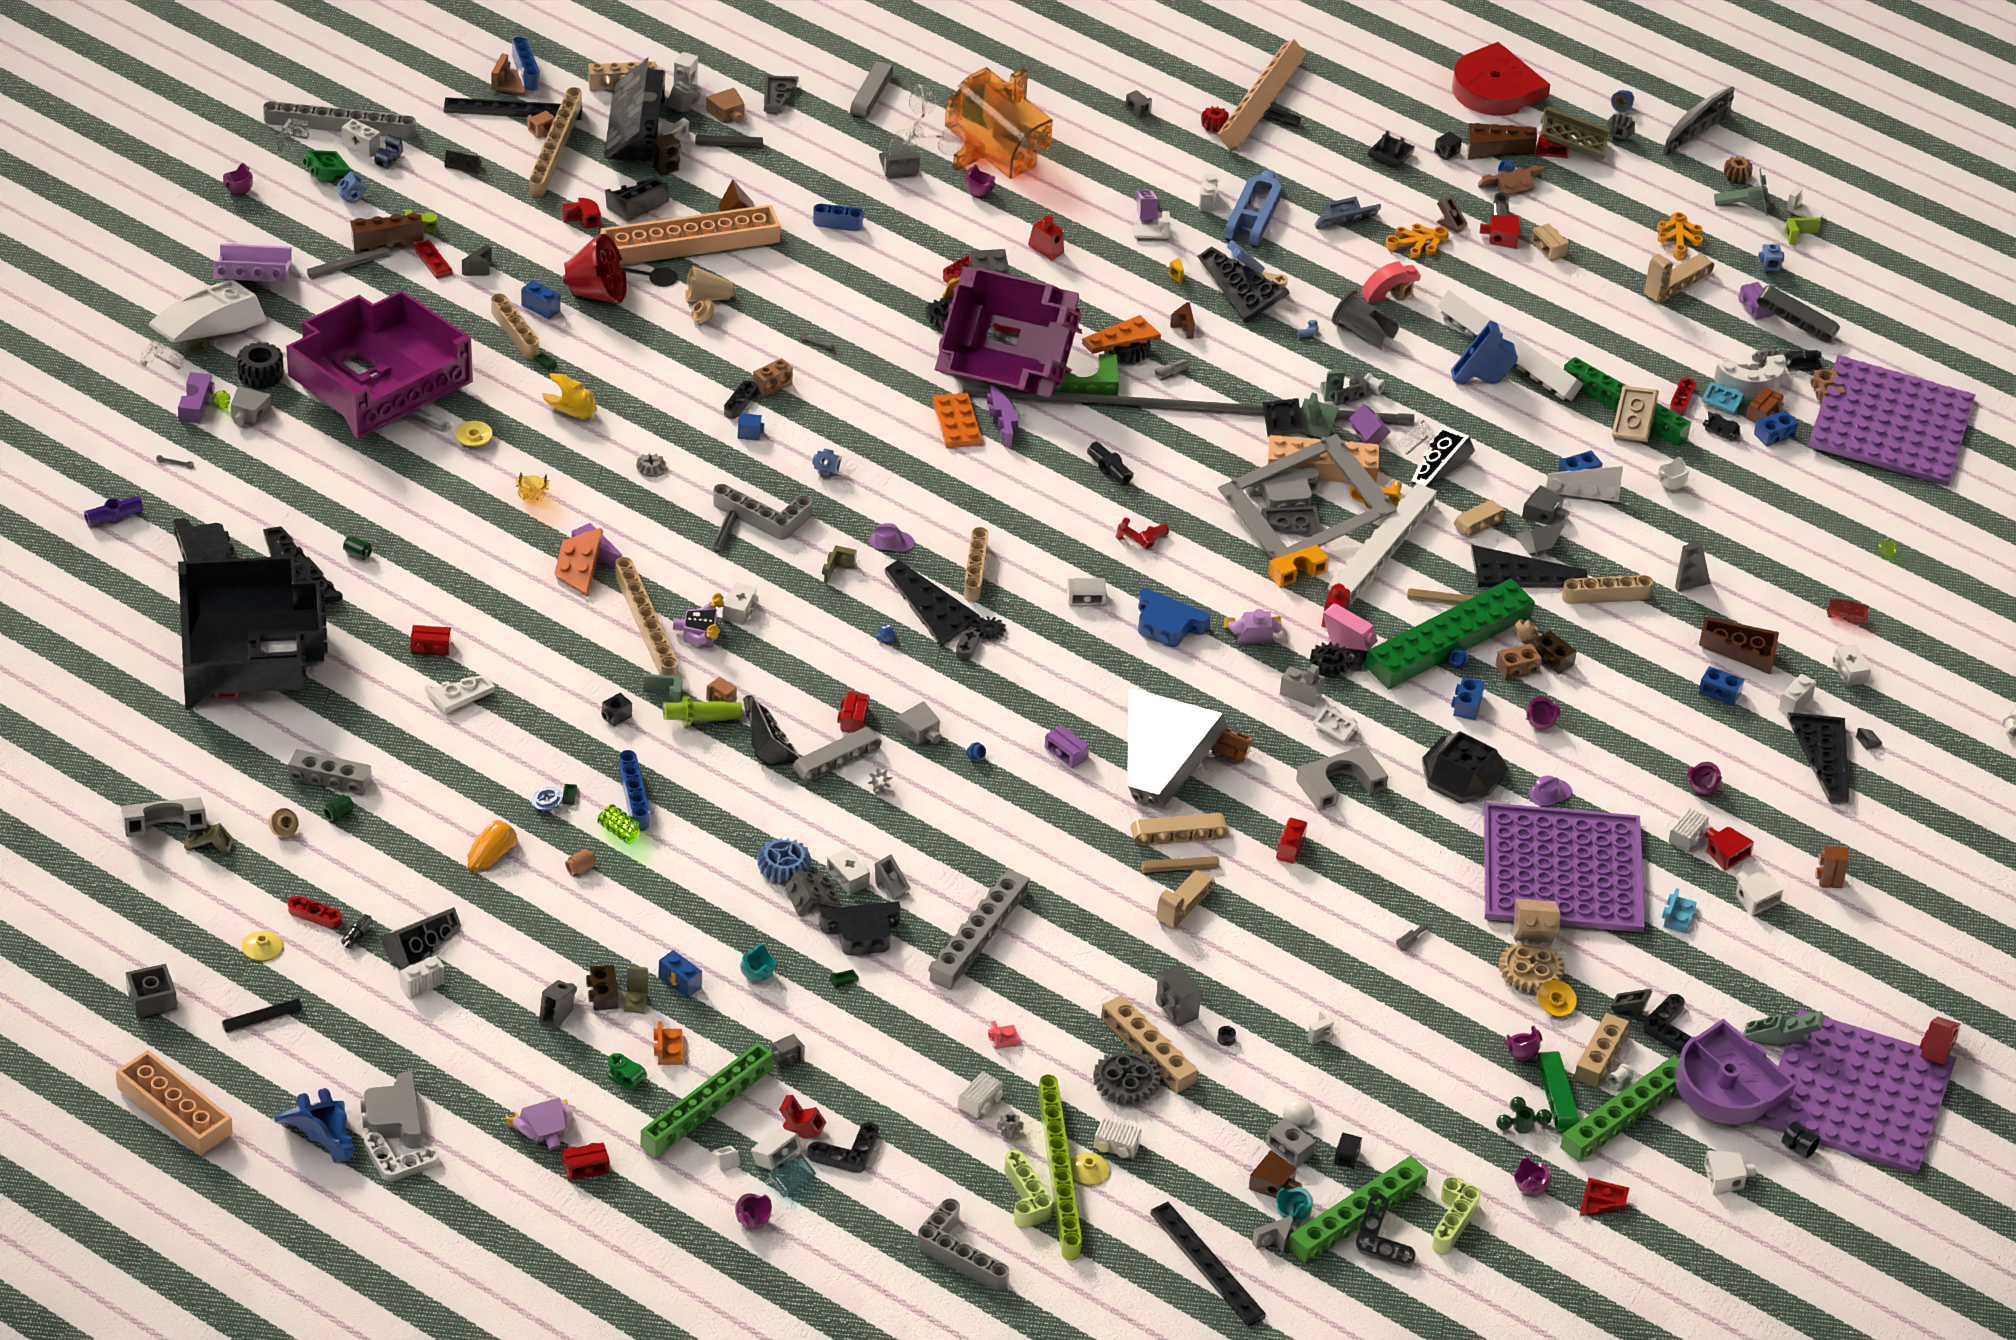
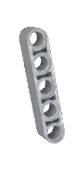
(871, 89)
(837, 754)

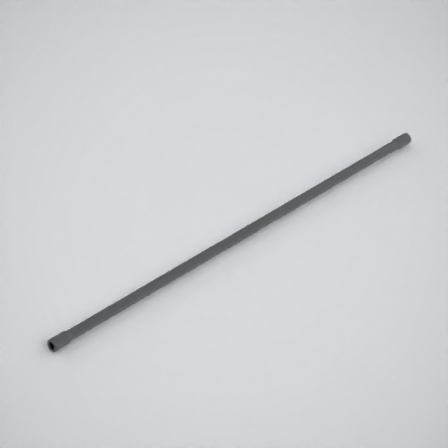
(976, 391)

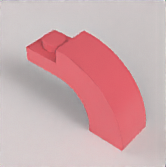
(1386, 278)

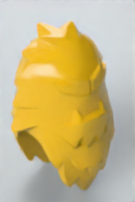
(575, 399)

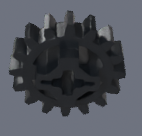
(938, 311)
(1330, 658)

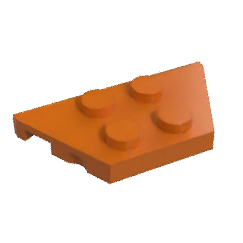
(578, 559)

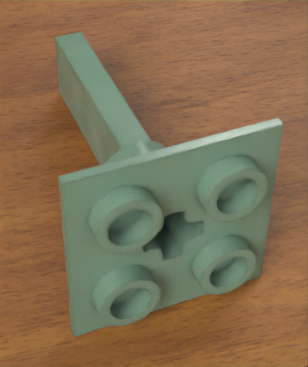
(1751, 194)
(1317, 417)

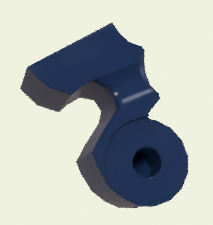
(393, 150)

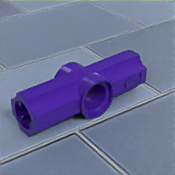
(113, 511)

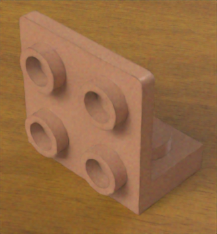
(506, 79)

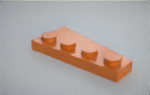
(1121, 334)

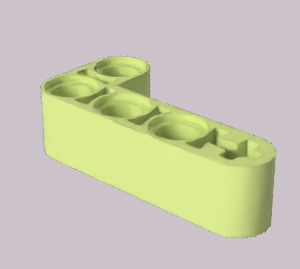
(1036, 1201)
(1464, 1203)

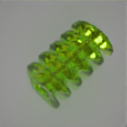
(619, 823)

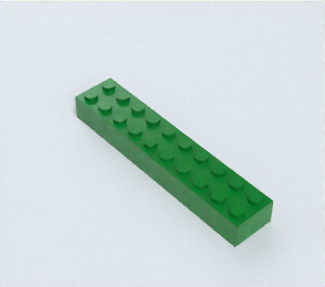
(1455, 628)

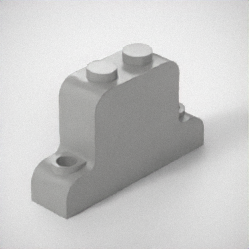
(1287, 488)
(393, 1111)

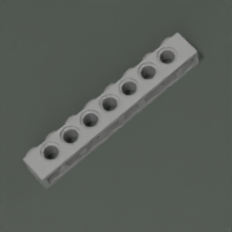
(978, 929)

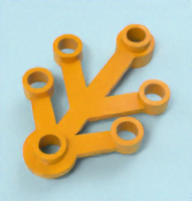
(1679, 221)
(1437, 235)

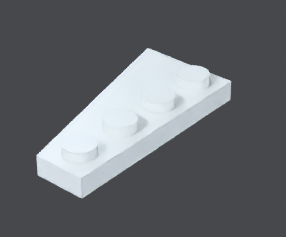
(1595, 483)

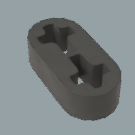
(964, 644)

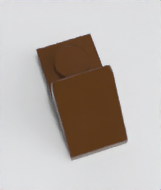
(1452, 216)
(1184, 318)

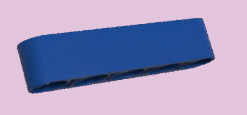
(525, 63)
(634, 788)

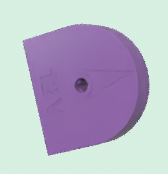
(1729, 1076)

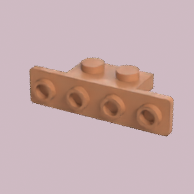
(1513, 182)

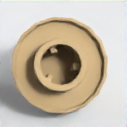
(703, 311)
(1526, 630)
(283, 822)

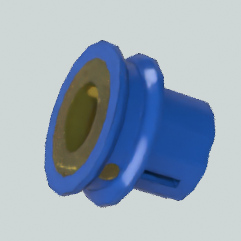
(1622, 100)

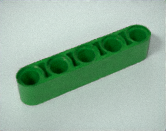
(1557, 1090)

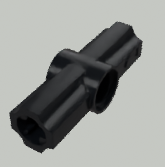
(1110, 463)

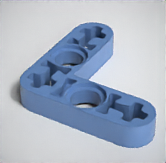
(1245, 257)

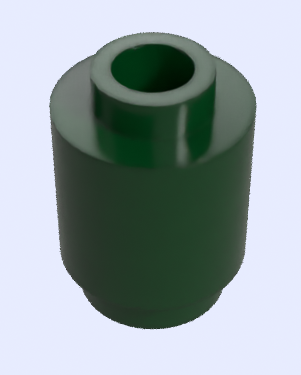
(357, 547)
(338, 807)

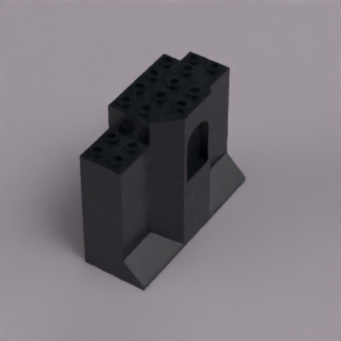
(243, 603)

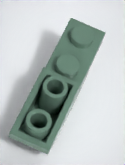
(1782, 1031)

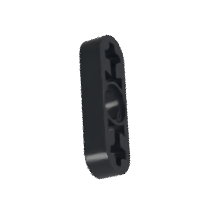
(729, 410)

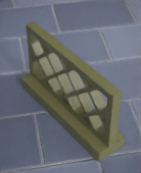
(1580, 128)

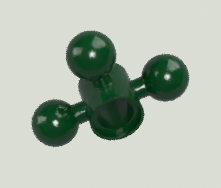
(1524, 1117)

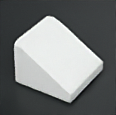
(726, 1158)

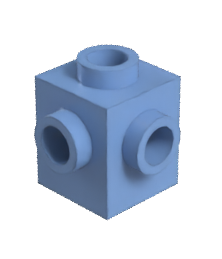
(351, 187)
(1771, 257)
(832, 465)

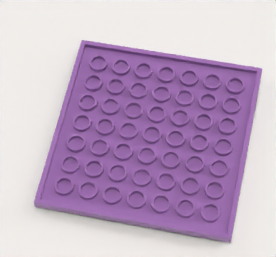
(1893, 420)
(1564, 856)
(1862, 1093)

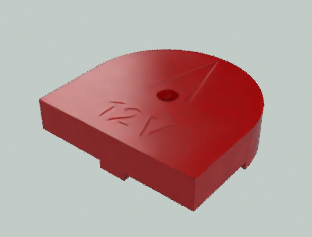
(1496, 82)

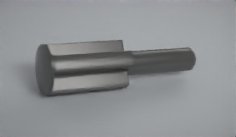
(747, 704)
(1410, 937)

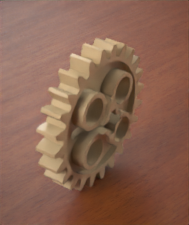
(1530, 965)

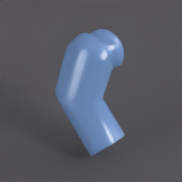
(1310, 331)

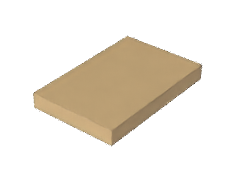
(1635, 413)

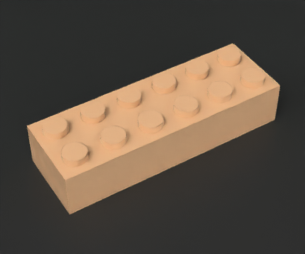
(1328, 470)
(174, 1102)

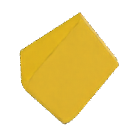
(1176, 270)

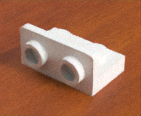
(1335, 724)

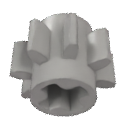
(874, 781)
(1010, 1125)

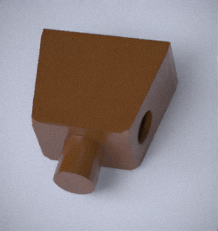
(1273, 1175)

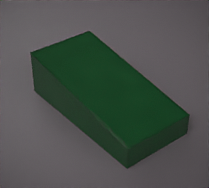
(545, 361)
(569, 794)
(843, 978)

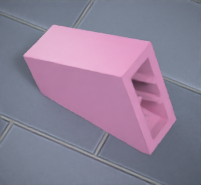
(1348, 629)

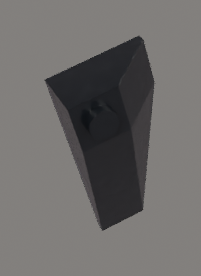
(1445, 454)
(768, 738)
(420, 939)

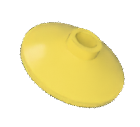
(473, 433)
(262, 946)
(1089, 1169)

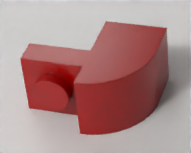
(583, 210)
(804, 1122)

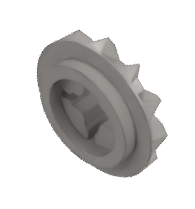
(1761, 355)
(645, 467)

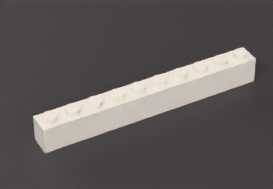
(1528, 358)
(1385, 540)

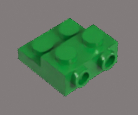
(325, 164)

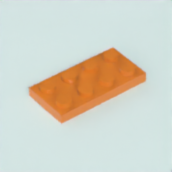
(956, 420)

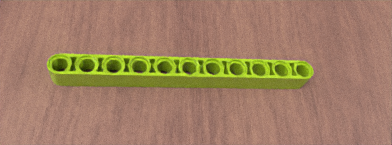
(1059, 1167)

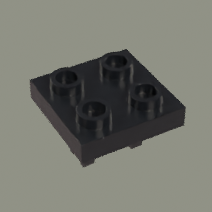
(1391, 150)
(1283, 417)

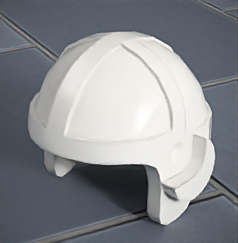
(1673, 474)

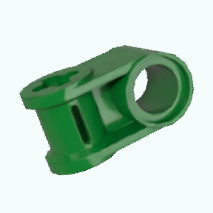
(627, 1073)

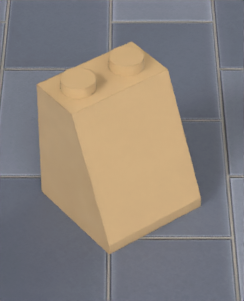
(1536, 920)

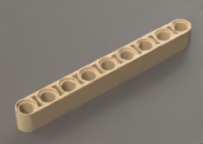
(555, 142)
(645, 617)

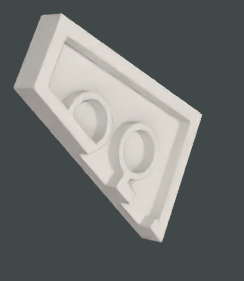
(458, 694)

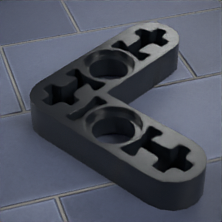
(1655, 1023)
(849, 1157)
(1372, 1235)

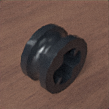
(1226, 1031)

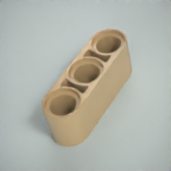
(1479, 518)

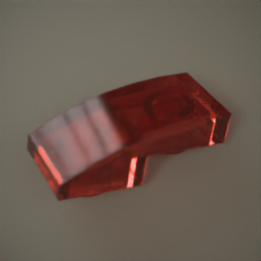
(1851, 610)

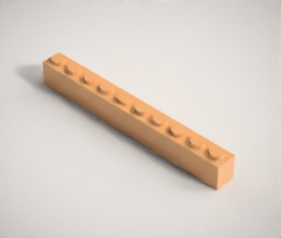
(1261, 95)

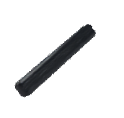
(261, 1015)

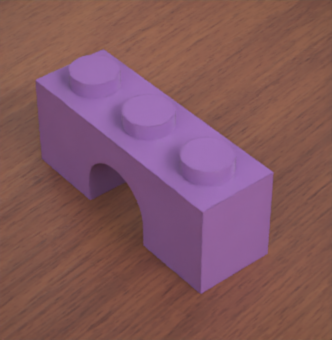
(194, 405)

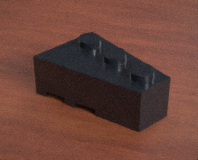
(637, 199)

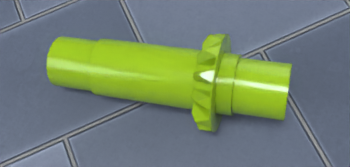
(701, 711)

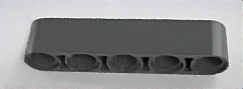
(1798, 314)

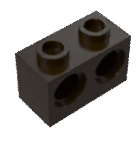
(666, 154)
(1555, 652)
(603, 987)

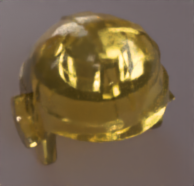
(531, 487)

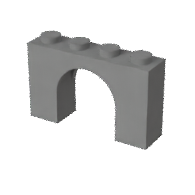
(1356, 763)
(186, 811)

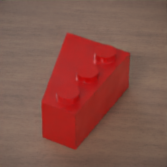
(1939, 1039)

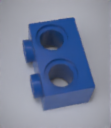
(1775, 428)
(1580, 461)
(1721, 686)
(1468, 698)

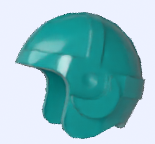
(758, 964)
(1294, 1203)

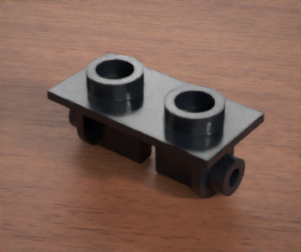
(462, 161)
(1796, 359)
(1715, 421)

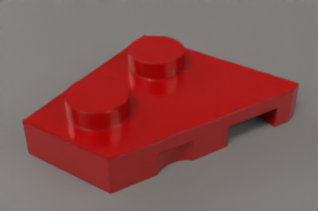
(1603, 1197)

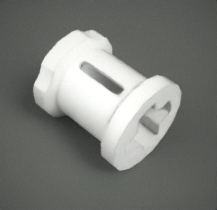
(1375, 384)
(2010, 725)
(1620, 1076)

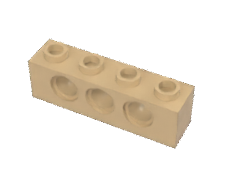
(603, 75)
(1602, 1050)

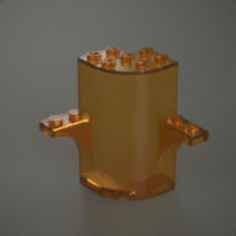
(998, 122)

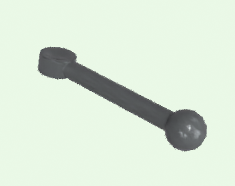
(803, 338)
(189, 464)

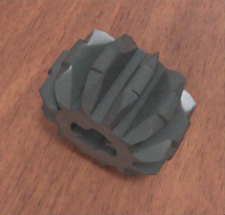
(1621, 126)

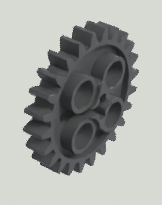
(1126, 1077)

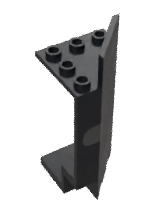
(635, 113)

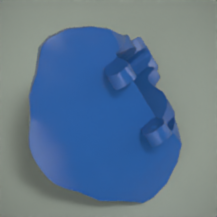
(322, 1123)

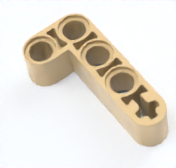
(1176, 906)

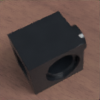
(1448, 145)
(616, 709)
(1348, 1150)

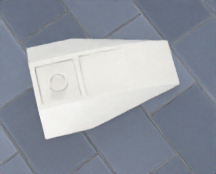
(210, 312)

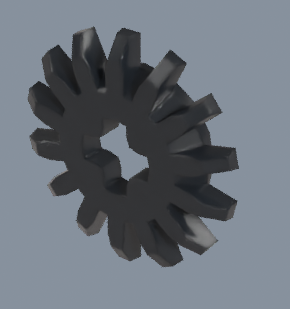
(996, 630)

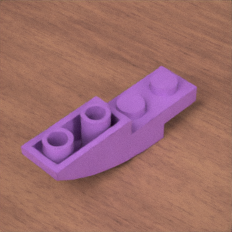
(1003, 414)

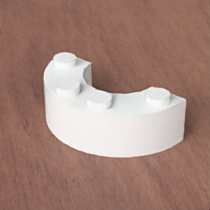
(1752, 381)

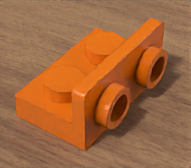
(669, 1045)

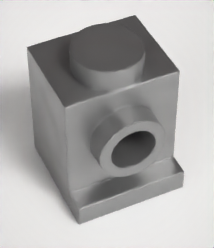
(1138, 103)
(788, 1050)

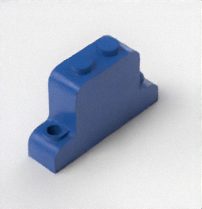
(1486, 358)
(1168, 619)

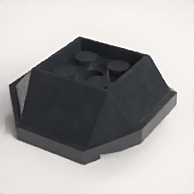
(1463, 767)

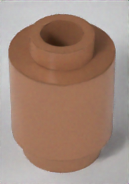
(580, 862)

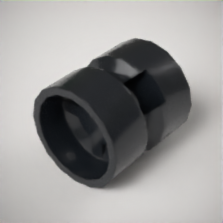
(1803, 1141)

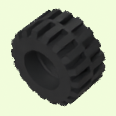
(260, 364)

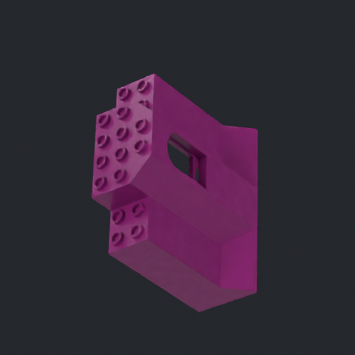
(398, 340)

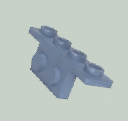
(1345, 210)

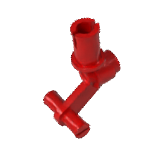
(1145, 538)

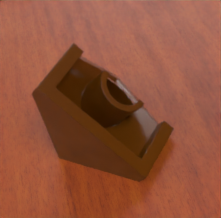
(735, 198)

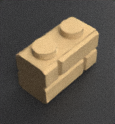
(1550, 242)

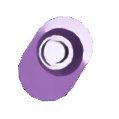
(891, 538)
(1549, 791)

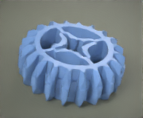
(782, 859)

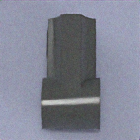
(1501, 204)

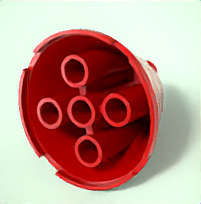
(597, 271)

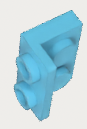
(1723, 397)
(1679, 913)

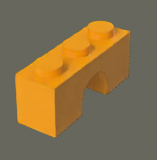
(1311, 560)

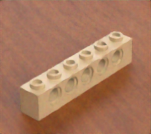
(1146, 1039)

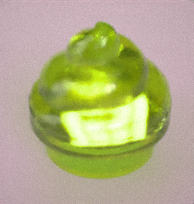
(221, 399)
(1887, 547)

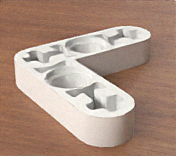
(397, 1165)

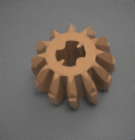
(1738, 169)

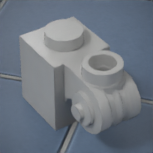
(683, 96)

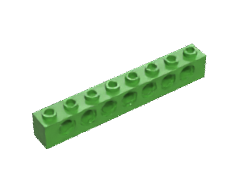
(706, 1100)
(1621, 1111)
(1347, 1215)

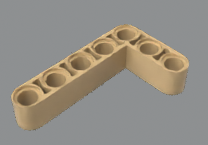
(1665, 282)

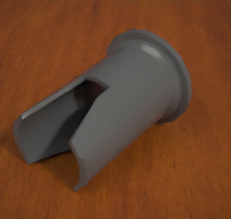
(1364, 319)

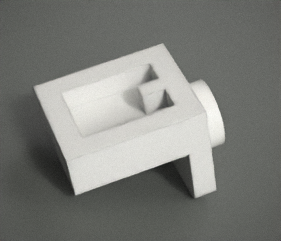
(1322, 1029)

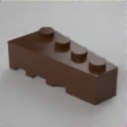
(1500, 140)
(386, 231)
(1740, 642)

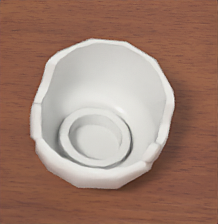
(1298, 1112)

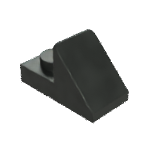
(478, 262)
(1634, 1001)

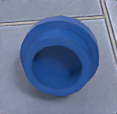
(1506, 165)
(886, 634)
(1458, 657)
(976, 751)

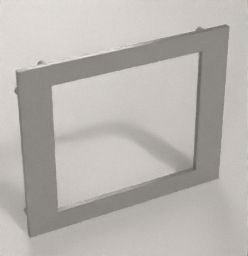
(1349, 465)

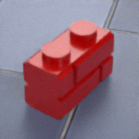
(430, 640)
(854, 712)
(1291, 840)
(585, 1160)

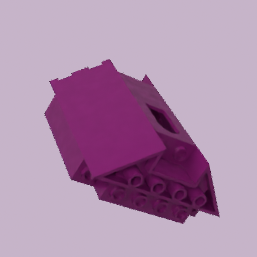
(1039, 309)

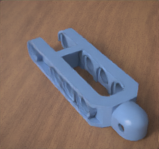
(1250, 219)

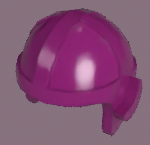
(239, 181)
(979, 182)
(1542, 713)
(1704, 778)
(1524, 1045)
(1532, 1177)
(753, 1210)

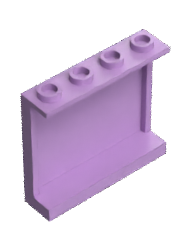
(253, 262)

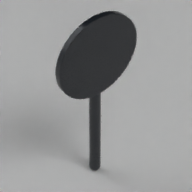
(660, 276)

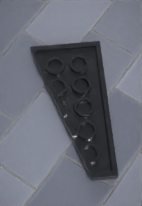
(1243, 286)
(281, 544)
(1497, 566)
(933, 606)
(1826, 750)

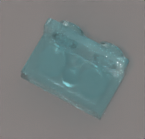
(791, 1176)

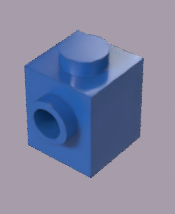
(750, 426)

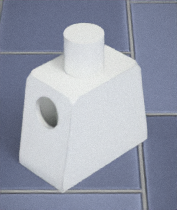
(1757, 892)
(1727, 1171)

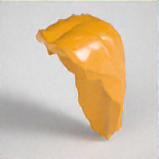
(490, 845)

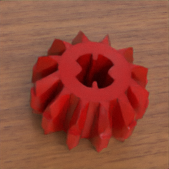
(1214, 118)

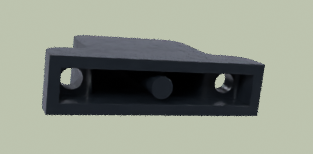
(202, 541)
(862, 927)

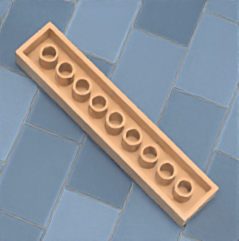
(696, 234)

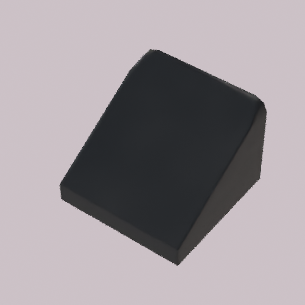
(1868, 738)

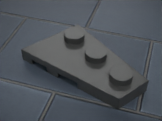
(778, 91)
(1296, 520)
(1692, 568)

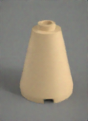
(707, 285)

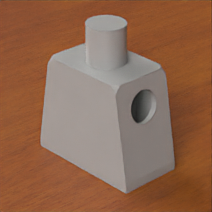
(249, 406)
(919, 724)

